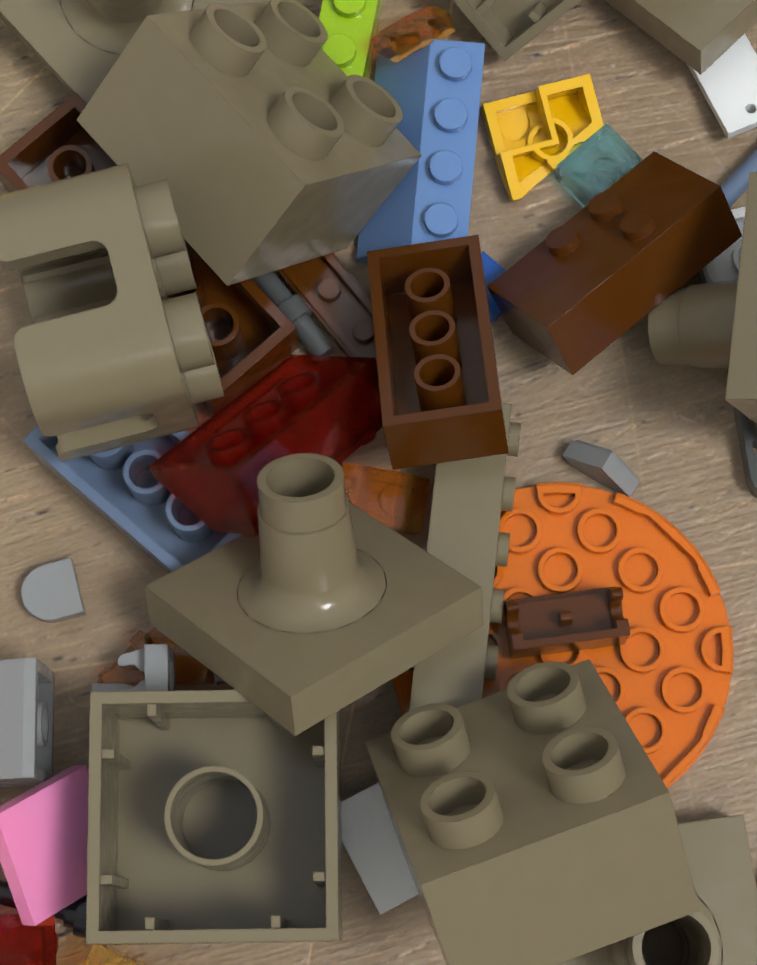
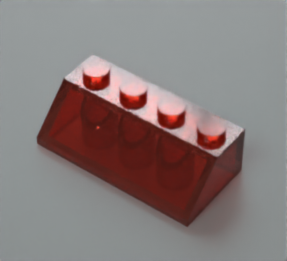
(296, 408)

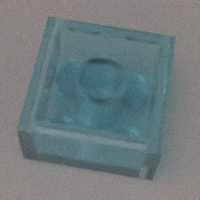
(596, 165)

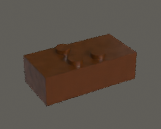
(615, 261)
(435, 353)

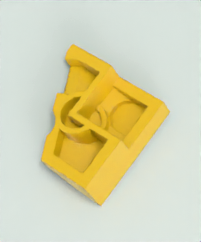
(540, 130)

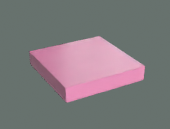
(46, 845)

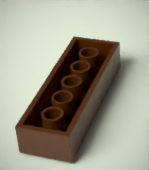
(242, 322)

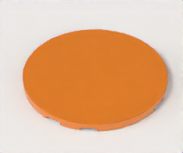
(680, 644)

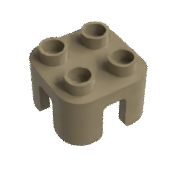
(105, 343)

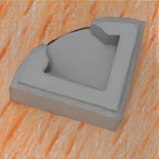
(601, 466)

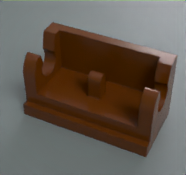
(565, 622)

